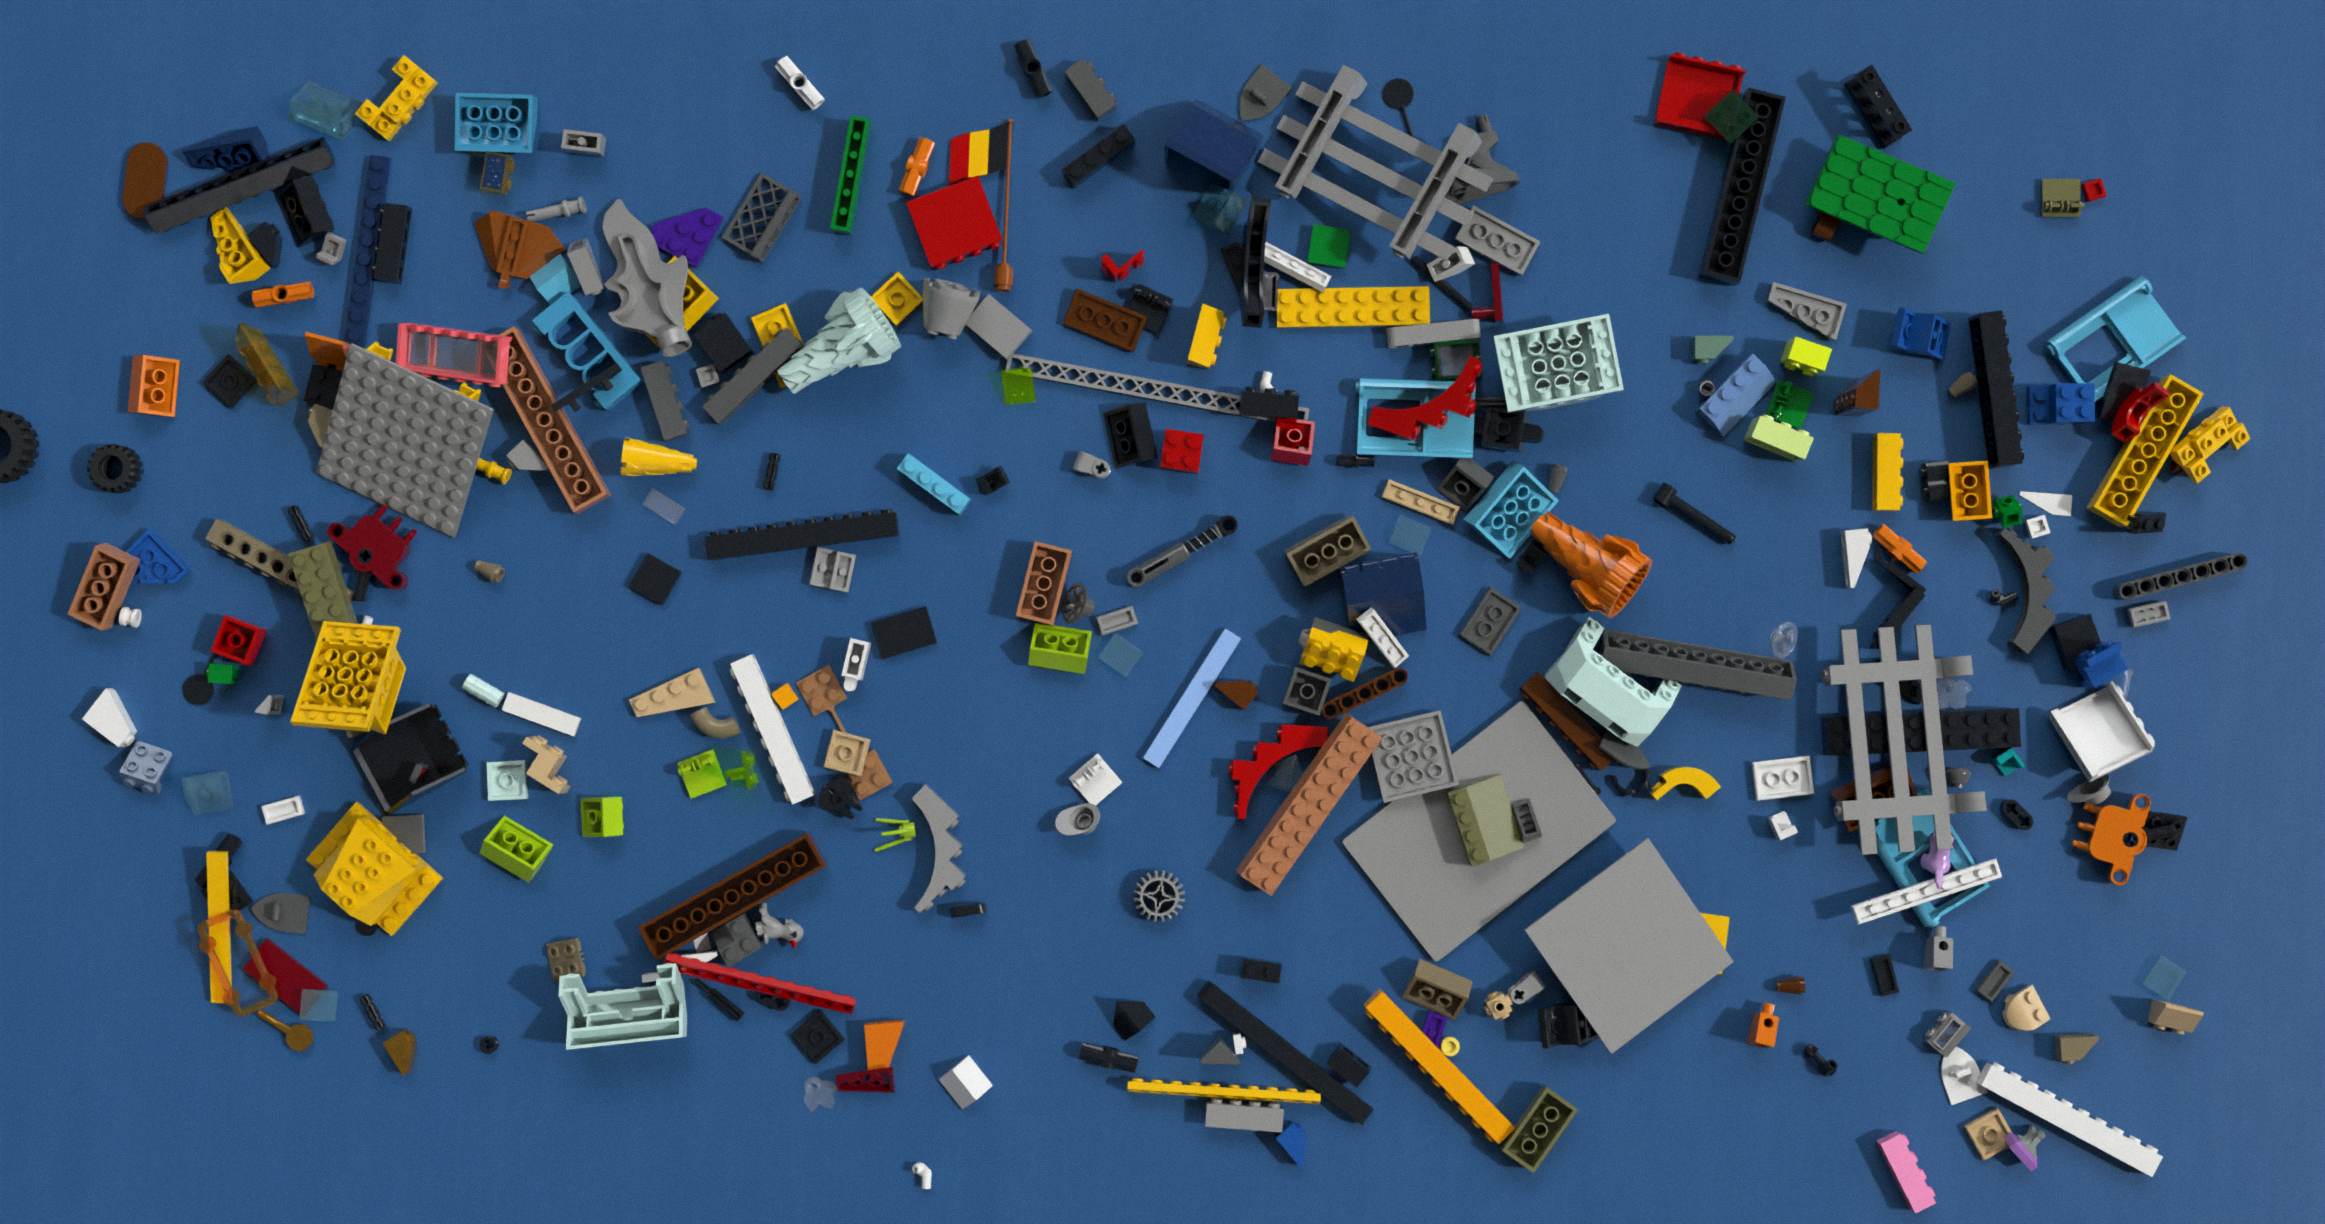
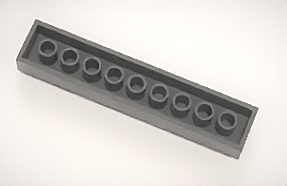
(1699, 664)

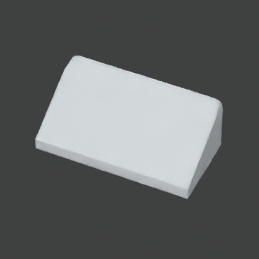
(271, 705)

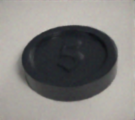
(366, 929)

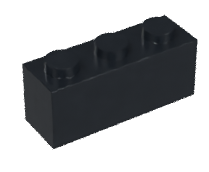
(1269, 402)

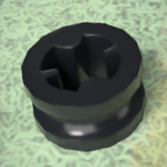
(492, 1039)

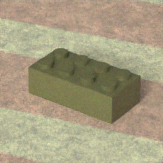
(1538, 1128)

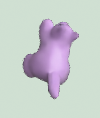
(1936, 861)

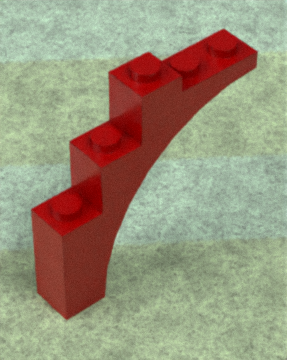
(1433, 413)
(1249, 772)

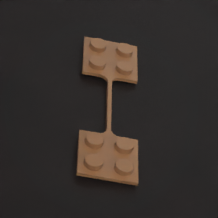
(822, 693)

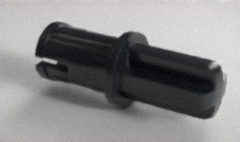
(1355, 460)

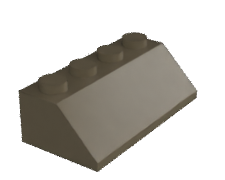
(1327, 550)

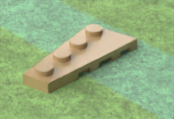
(677, 694)

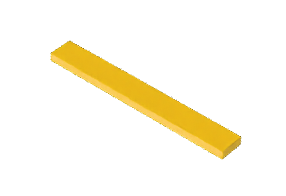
(217, 904)

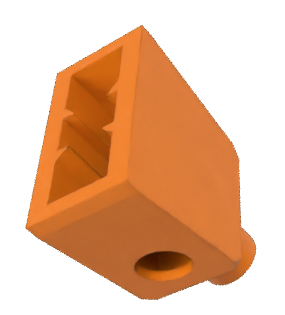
(1763, 1035)

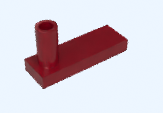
(1496, 311)

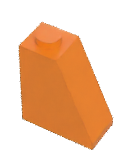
(881, 1042)

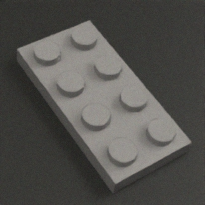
(1498, 241)

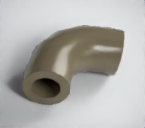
(715, 727)

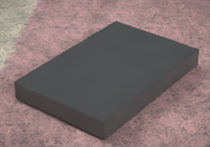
(1490, 621)

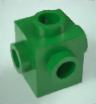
(2007, 511)

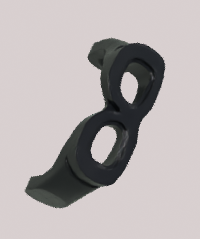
(1625, 792)

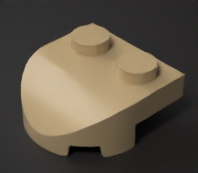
(2025, 1010)

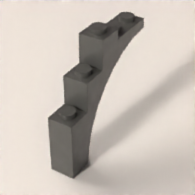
(2036, 590)

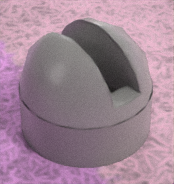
(1705, 392)

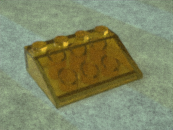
(265, 364)

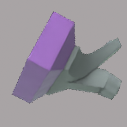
(2025, 1146)

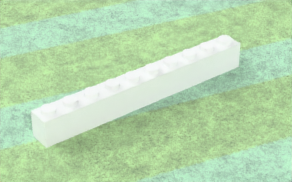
(2073, 1121)

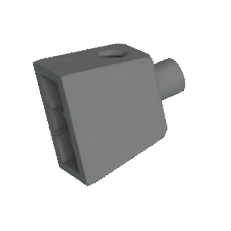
(1938, 958)

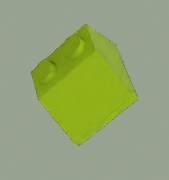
(602, 816)

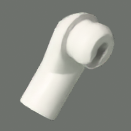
(924, 1172)

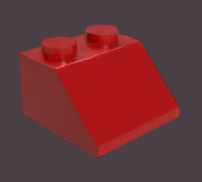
(1292, 441)

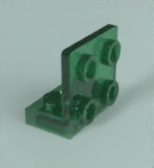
(1731, 117)

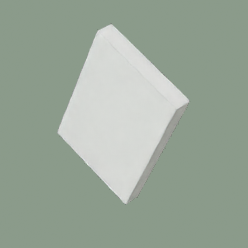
(1782, 778)

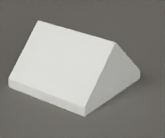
(965, 1082)

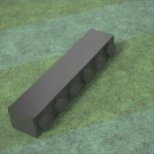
(753, 376)

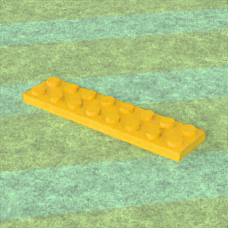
(1353, 307)

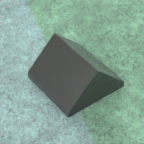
(1219, 1053)

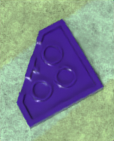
(687, 234)

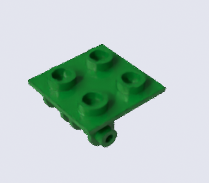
(1789, 404)

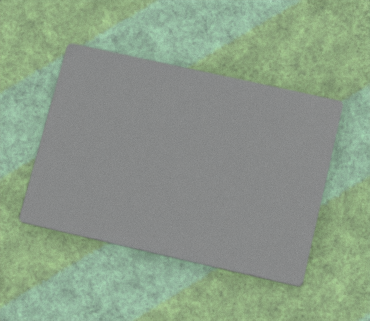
(1418, 855)

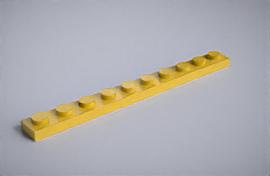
(1231, 1092)

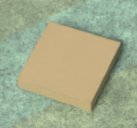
(847, 753)
(1987, 1133)

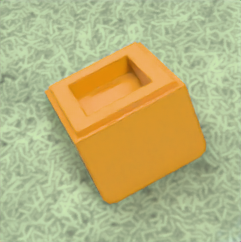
(785, 696)

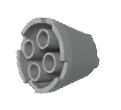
(947, 306)

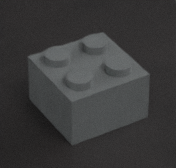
(1306, 691)

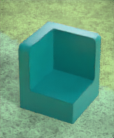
(2007, 761)

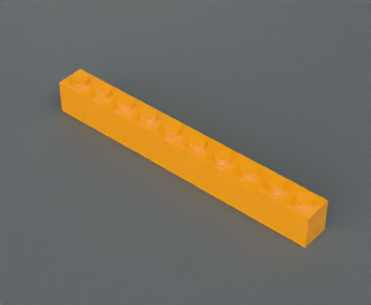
(1444, 1072)

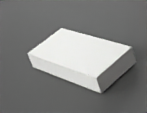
(283, 810)

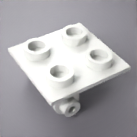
(1095, 780)

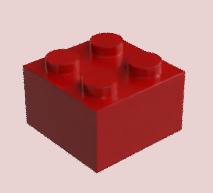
(1181, 451)
(239, 640)

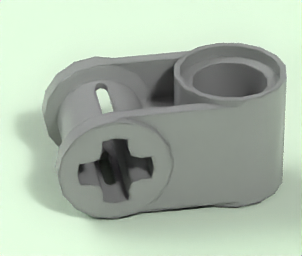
(1088, 464)
(1528, 986)

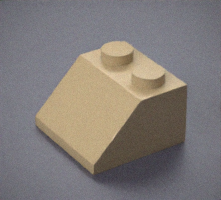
(2173, 1016)

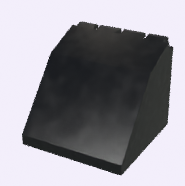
(409, 740)

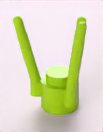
(907, 831)

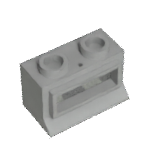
(1946, 1033)

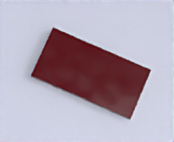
(289, 973)

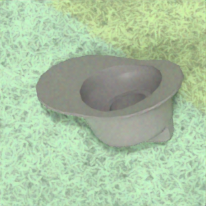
(2091, 792)
(1078, 820)

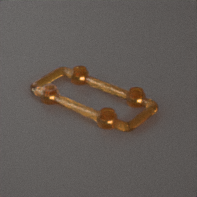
(231, 996)

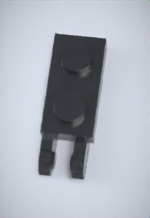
(2146, 522)

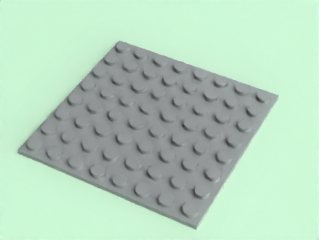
(404, 440)
(1628, 945)

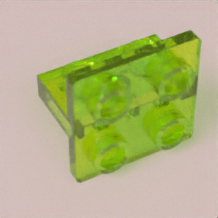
(746, 771)

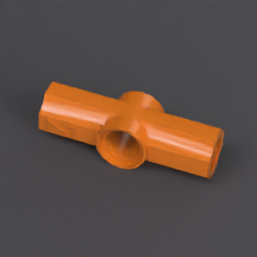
(917, 166)
(294, 293)
(1899, 549)

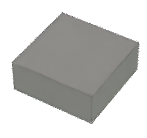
(708, 376)

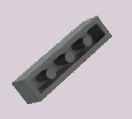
(664, 401)

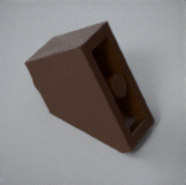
(1238, 691)

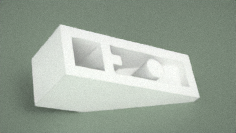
(1854, 550)

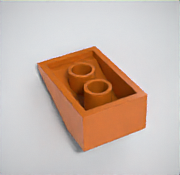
(327, 350)

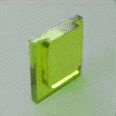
(1018, 385)

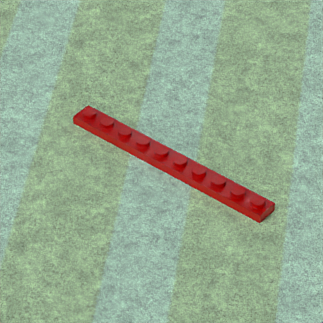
(762, 984)

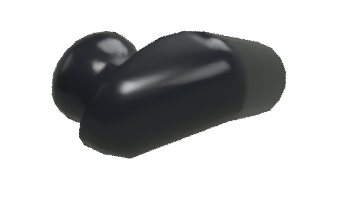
(2001, 599)

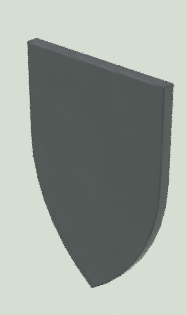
(1262, 94)
(1623, 752)
(283, 912)

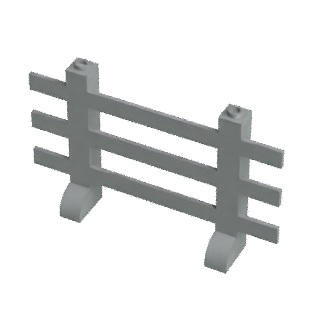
(1428, 198)
(1890, 673)

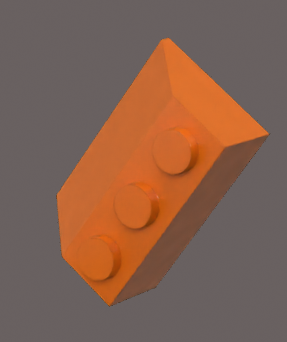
(153, 386)

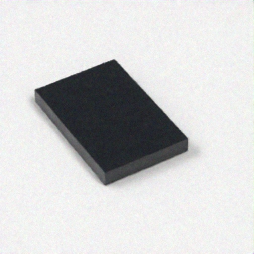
(2121, 383)
(904, 632)

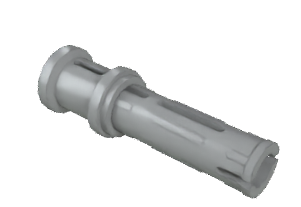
(565, 208)

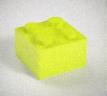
(1805, 356)

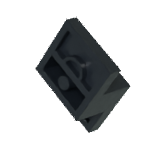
(1564, 1026)

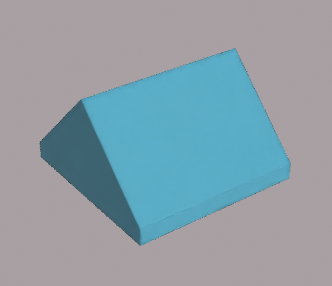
(555, 279)

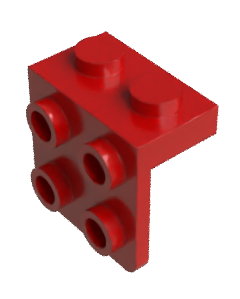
(1109, 268)

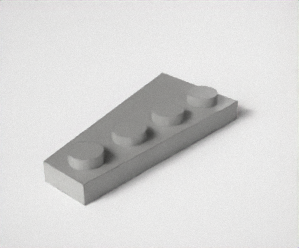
(1811, 309)

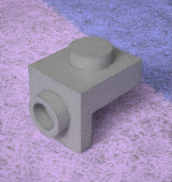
(332, 249)

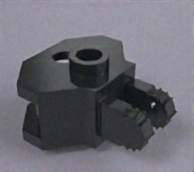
(840, 797)

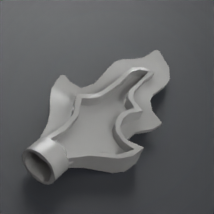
(647, 286)

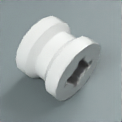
(130, 617)

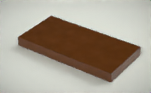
(1105, 320)

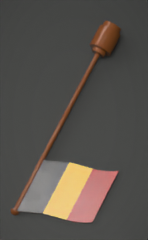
(982, 155)

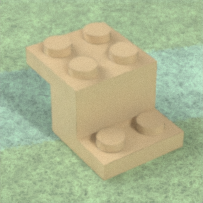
(547, 764)

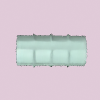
(483, 690)

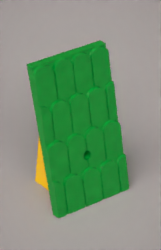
(1880, 194)

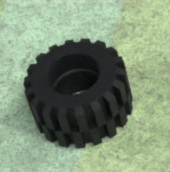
(100, 464)

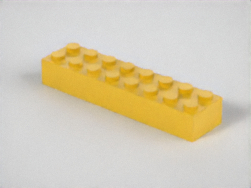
(2144, 454)

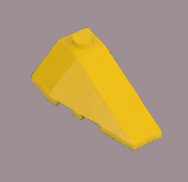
(237, 253)

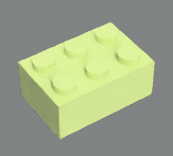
(1779, 438)

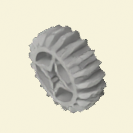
(1175, 899)

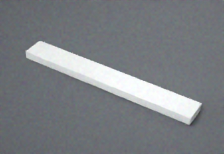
(1925, 891)

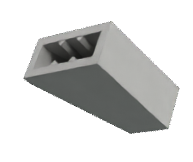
(585, 267)

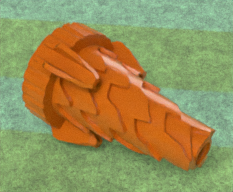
(1604, 569)

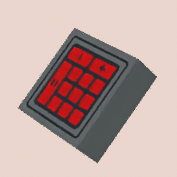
(418, 773)

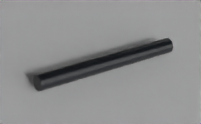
(1443, 284)

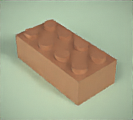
(1044, 583)
(103, 586)

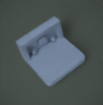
(145, 767)

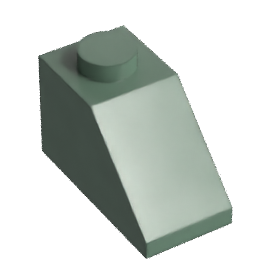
(1708, 347)

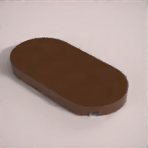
(144, 178)

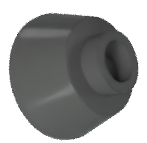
(1957, 776)

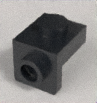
(992, 481)
(1531, 557)

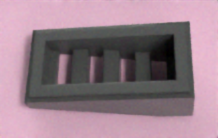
(1537, 834)

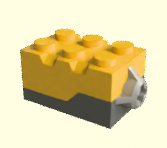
(1333, 648)

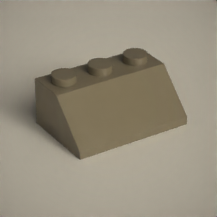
(1437, 989)

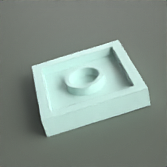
(507, 780)

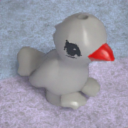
(771, 928)

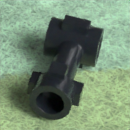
(1826, 1067)

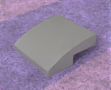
(832, 569)

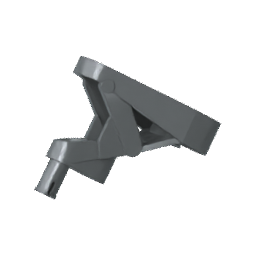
(1503, 177)

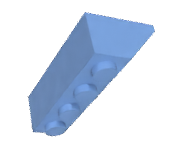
(1736, 395)

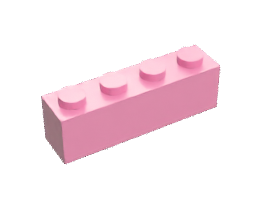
(1906, 1172)

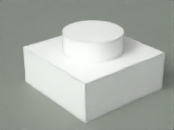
(2037, 526)
(1239, 1042)

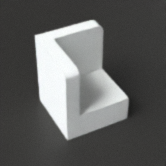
(1781, 826)

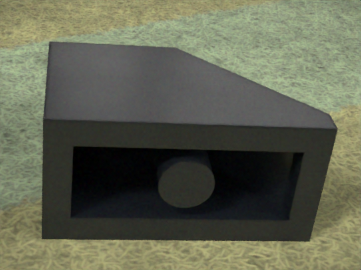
(268, 242)

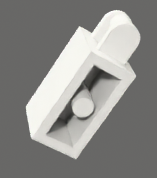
(855, 663)

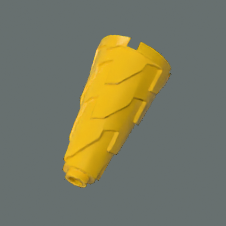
(652, 459)

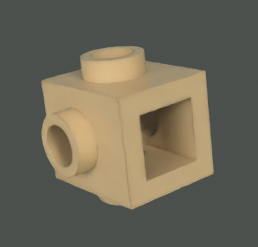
(1495, 998)

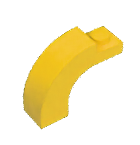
(1698, 779)

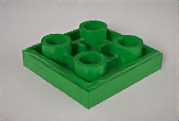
(1329, 246)

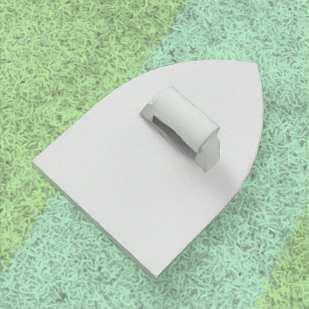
(1960, 1076)

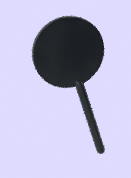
(1398, 95)
(197, 689)

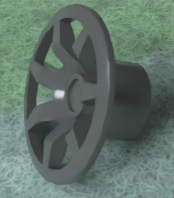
(1080, 604)

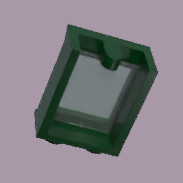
(1452, 357)

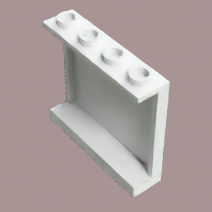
(2102, 732)

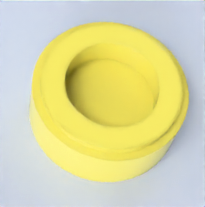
(1449, 1046)

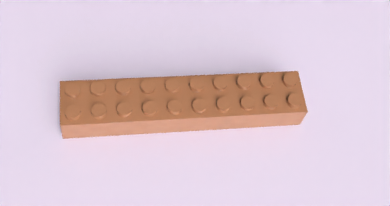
(551, 429)
(1308, 804)

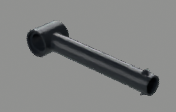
(1667, 496)

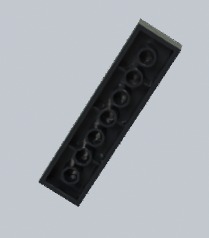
(1996, 389)

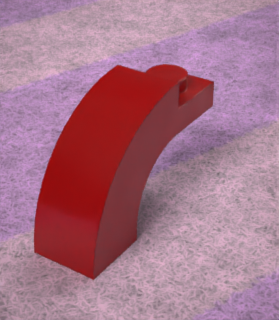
(2133, 410)

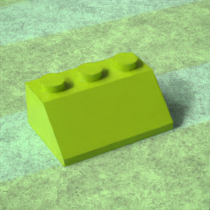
(1059, 648)
(516, 848)

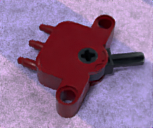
(381, 542)

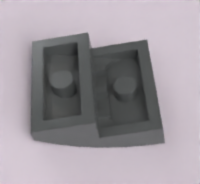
(408, 831)

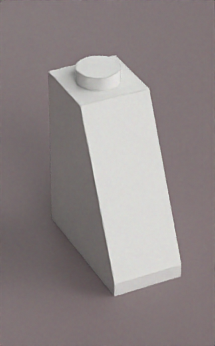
(111, 719)

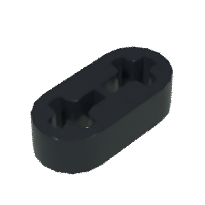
(2013, 818)
(967, 910)
(771, 1002)

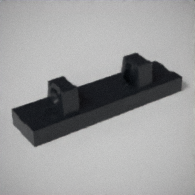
(600, 378)

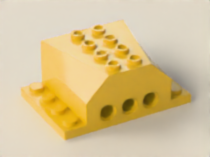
(351, 678)
(371, 872)

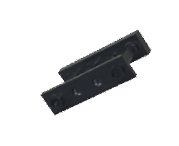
(1878, 106)

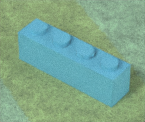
(934, 484)

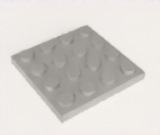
(1413, 757)

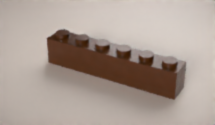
(1567, 719)

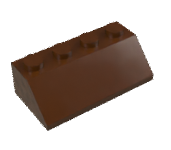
(1860, 396)
(1881, 788)

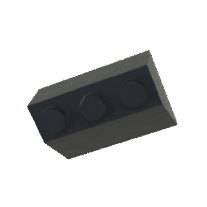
(305, 211)
(1130, 435)

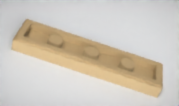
(1420, 502)

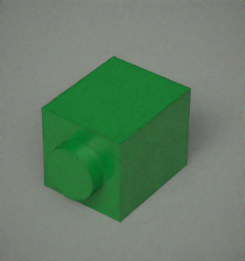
(222, 673)

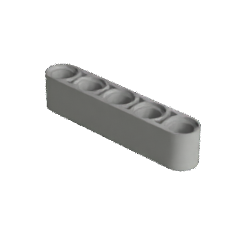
(1434, 332)

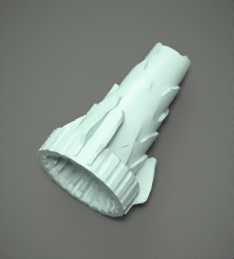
(854, 336)

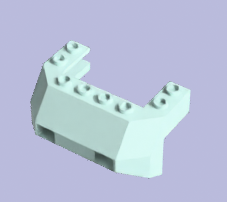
(1606, 691)
(624, 1014)

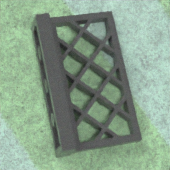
(777, 221)

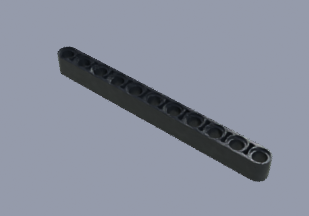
(1285, 1052)

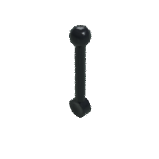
(1597, 790)

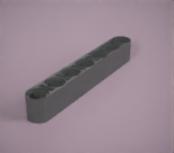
(2188, 572)

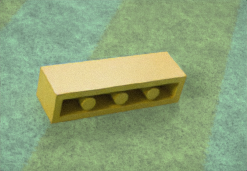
(1886, 472)

